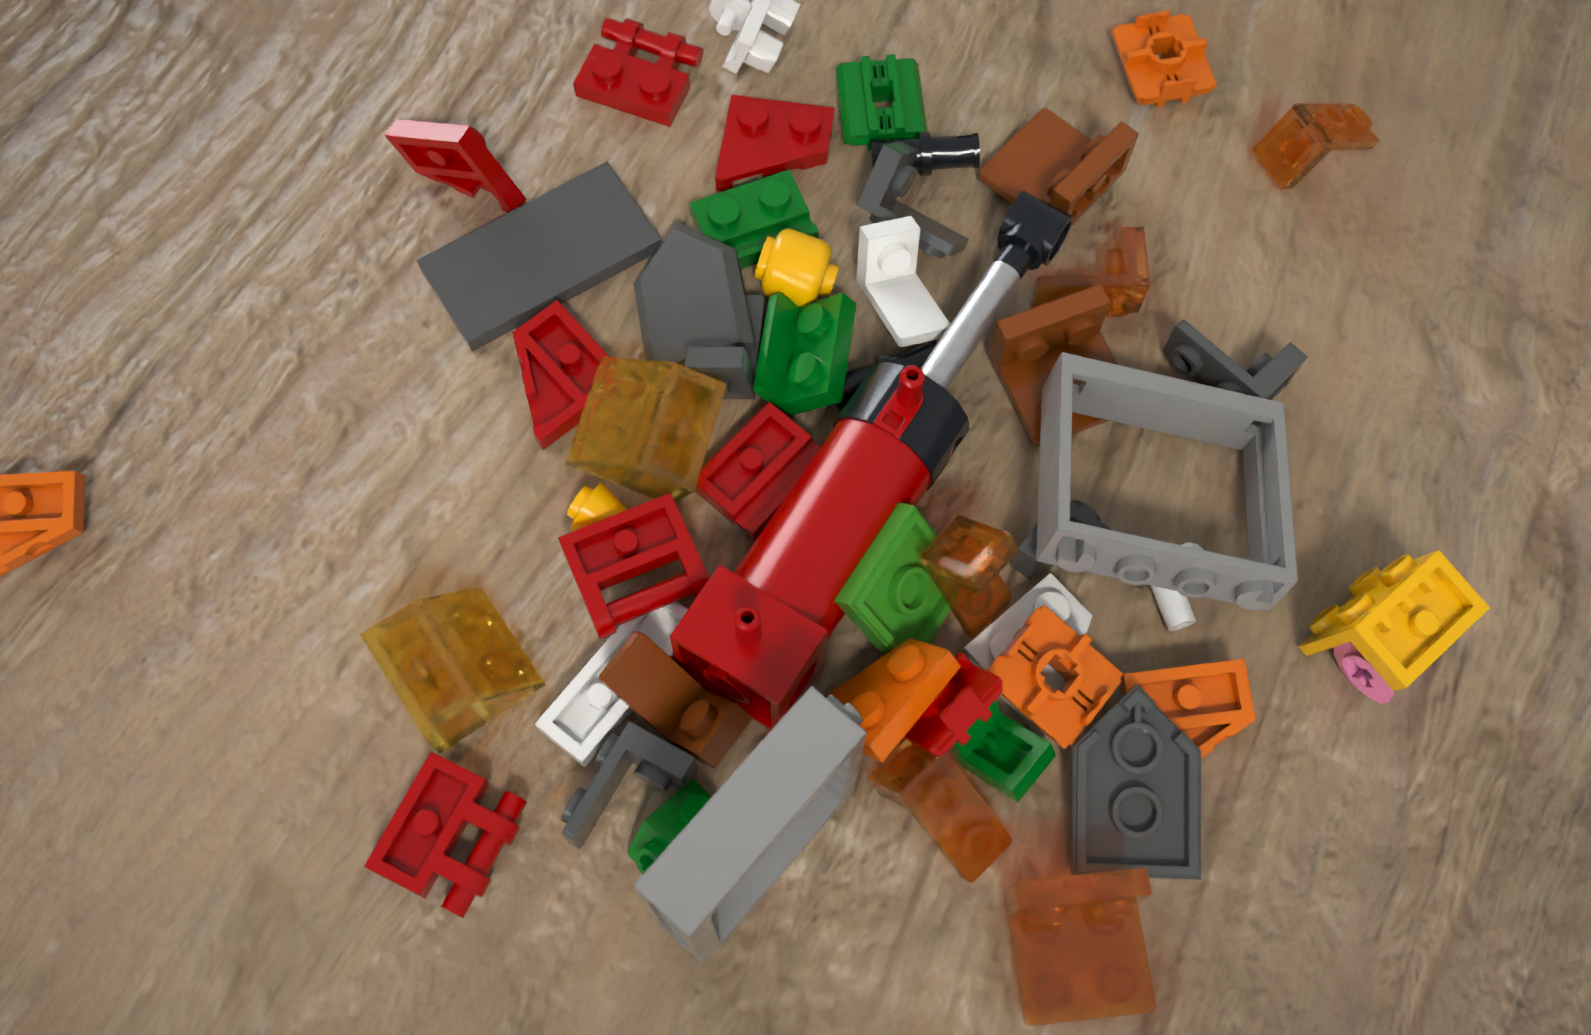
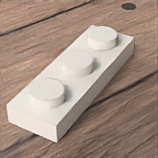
(586, 708)

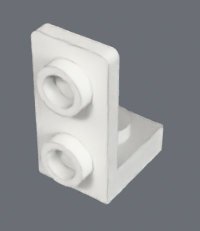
(891, 284)

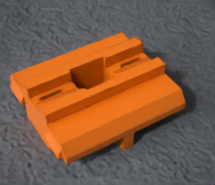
(1179, 75)
(1087, 674)

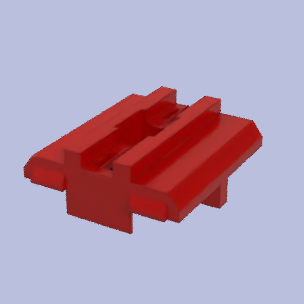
(956, 708)

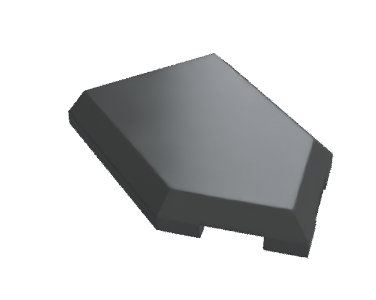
(691, 297)
(1136, 794)

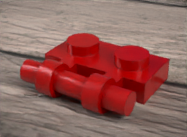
(633, 84)
(430, 824)

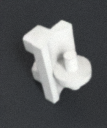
(751, 43)

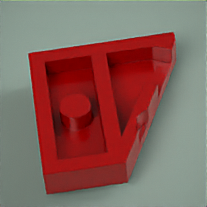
(772, 138)
(454, 157)
(556, 369)

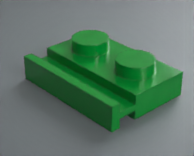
(751, 213)

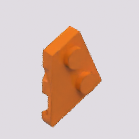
(38, 514)
(896, 692)
(1200, 699)

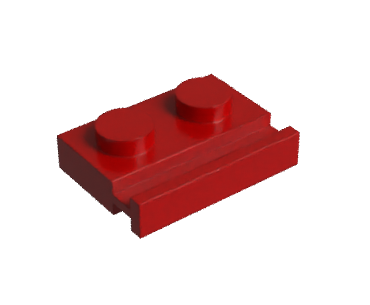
(757, 469)

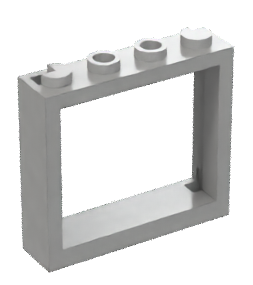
(1188, 412)
(755, 824)

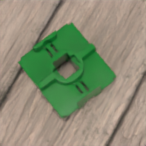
(880, 81)

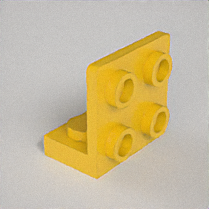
(1400, 616)

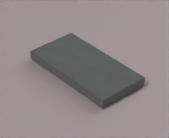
(539, 255)

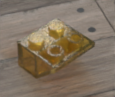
(647, 426)
(452, 663)

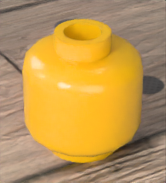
(796, 267)

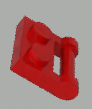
(626, 548)

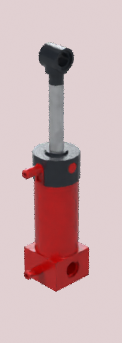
(768, 624)

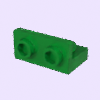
(804, 352)

